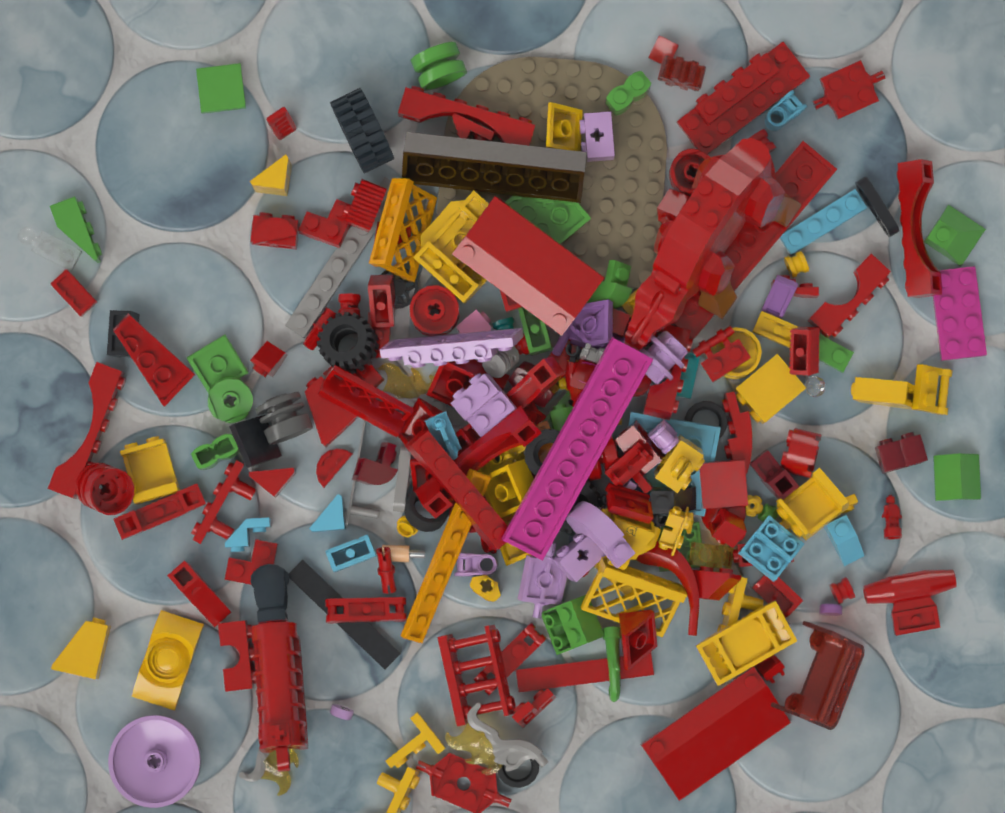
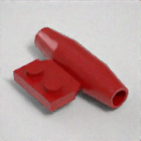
(911, 596)

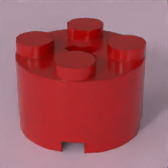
(679, 169)
(801, 453)

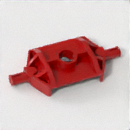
(444, 784)

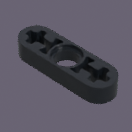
(877, 206)

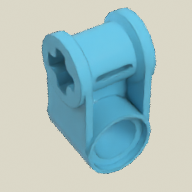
(787, 108)

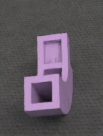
(596, 525)

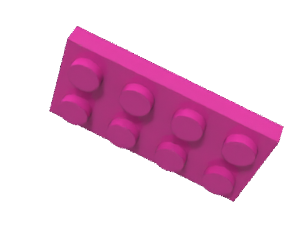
(959, 315)

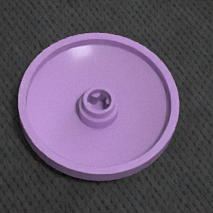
(154, 761)

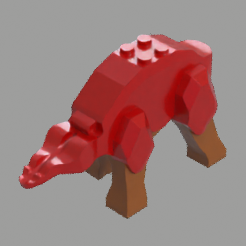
(692, 247)

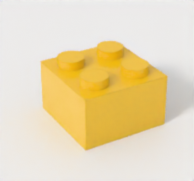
(508, 487)

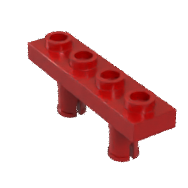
(221, 491)

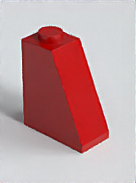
(328, 417)

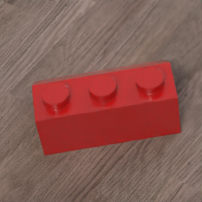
(455, 376)

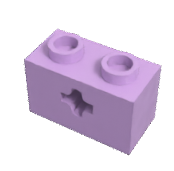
(601, 123)
(568, 559)

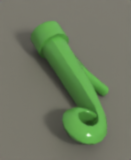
(611, 638)

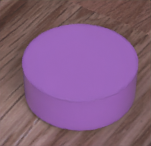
(830, 609)

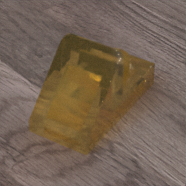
(711, 555)

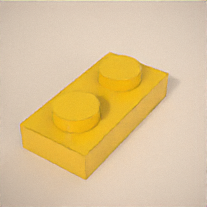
(774, 329)

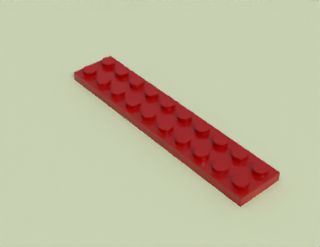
(801, 179)

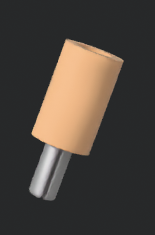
(401, 553)

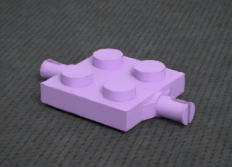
(542, 582)

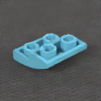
(771, 548)

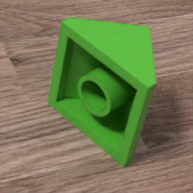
(957, 477)

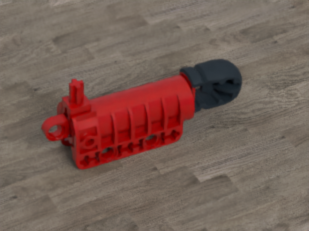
(277, 668)

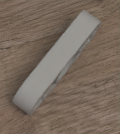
(402, 480)

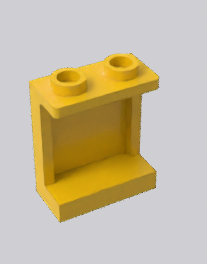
(769, 389)
(150, 469)
(812, 505)

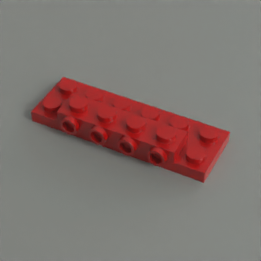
(742, 98)

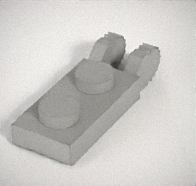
(591, 354)

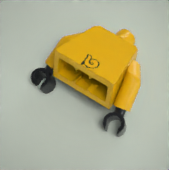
(638, 534)

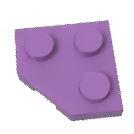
(594, 323)

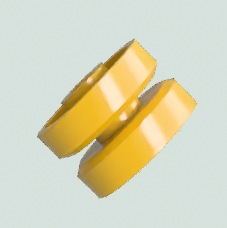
(752, 346)

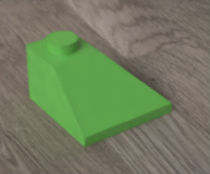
(954, 235)

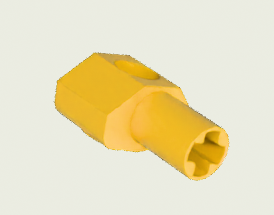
(485, 587)

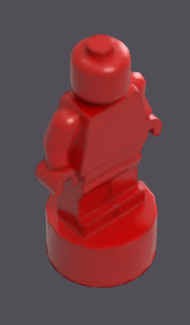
(892, 514)

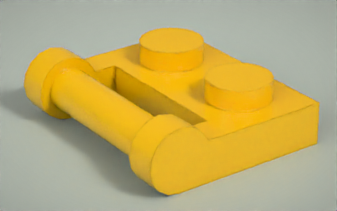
(926, 389)

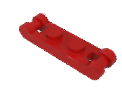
(366, 609)
(514, 654)

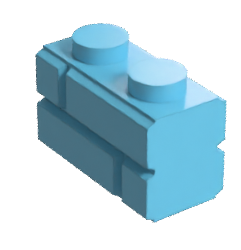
(351, 553)

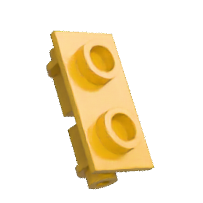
(678, 521)

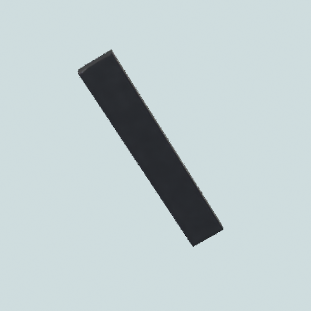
(361, 632)

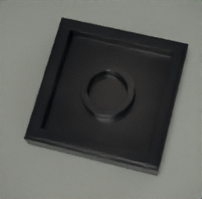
(253, 442)

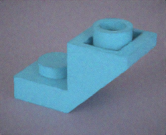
(240, 537)

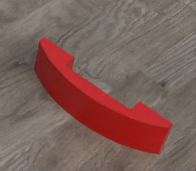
(159, 512)

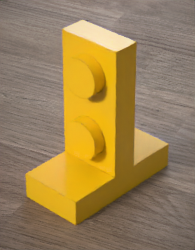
(417, 743)

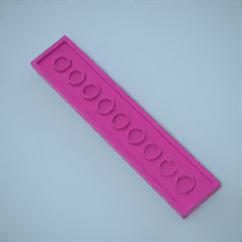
(577, 448)

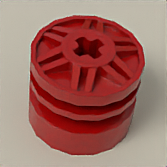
(116, 489)

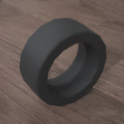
(709, 405)
(418, 521)
(519, 783)

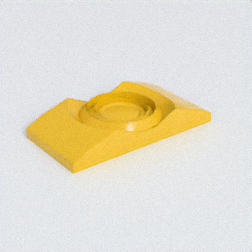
(746, 642)
(167, 660)

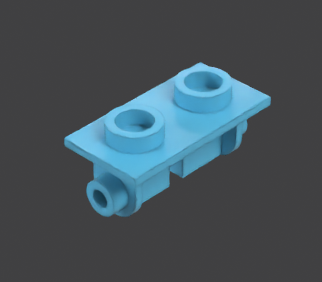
(443, 432)

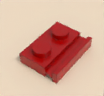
(629, 503)

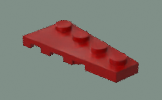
(156, 363)

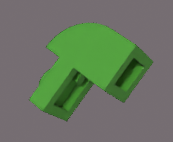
(615, 285)

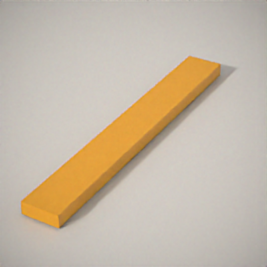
(441, 566)

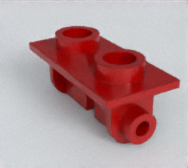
(628, 465)

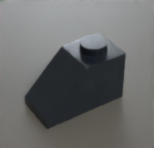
(665, 498)

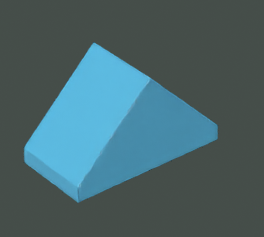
(331, 518)

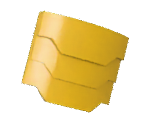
(442, 239)

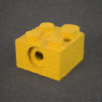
(679, 464)

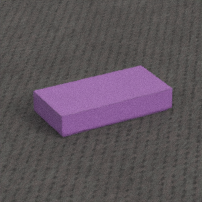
(779, 296)

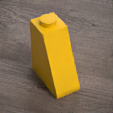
(883, 392)
(85, 651)

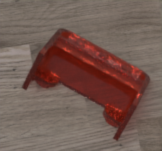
(828, 678)

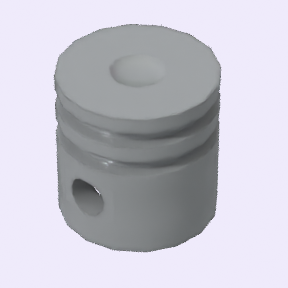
(501, 362)

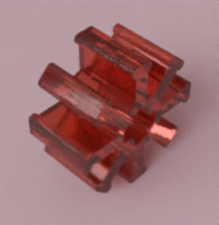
(682, 73)

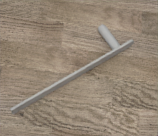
(356, 510)

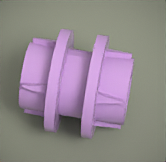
(665, 354)

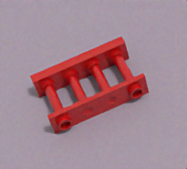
(454, 669)

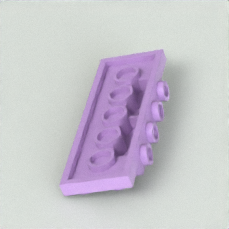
(451, 347)

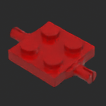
(849, 90)

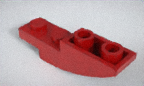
(741, 427)

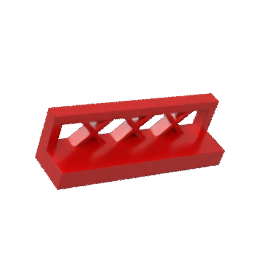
(363, 402)

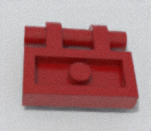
(724, 360)

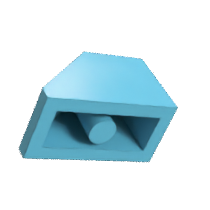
(844, 540)

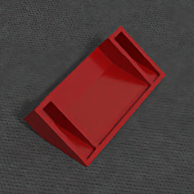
(528, 265)
(715, 733)

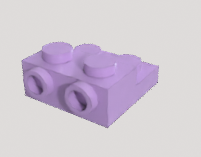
(482, 403)

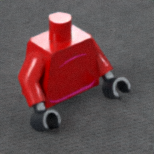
(577, 373)

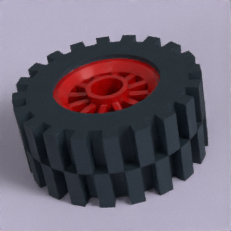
(362, 130)

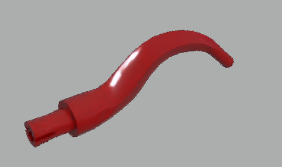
(684, 572)

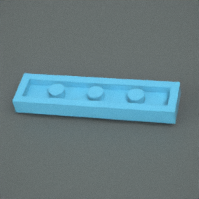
(823, 222)

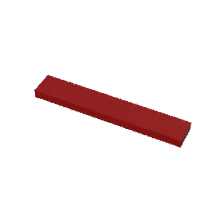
(577, 673)

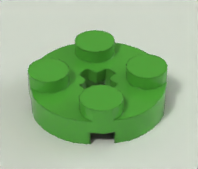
(232, 387)

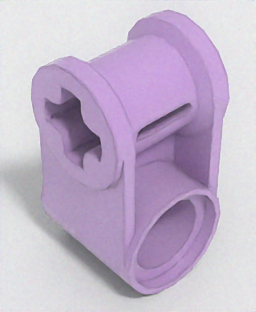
(664, 436)
(473, 564)

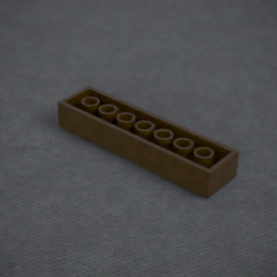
(494, 167)

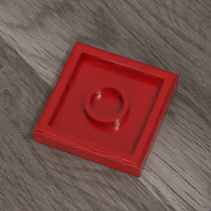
(723, 484)

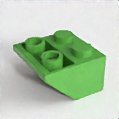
(571, 626)

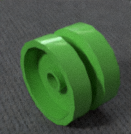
(438, 66)

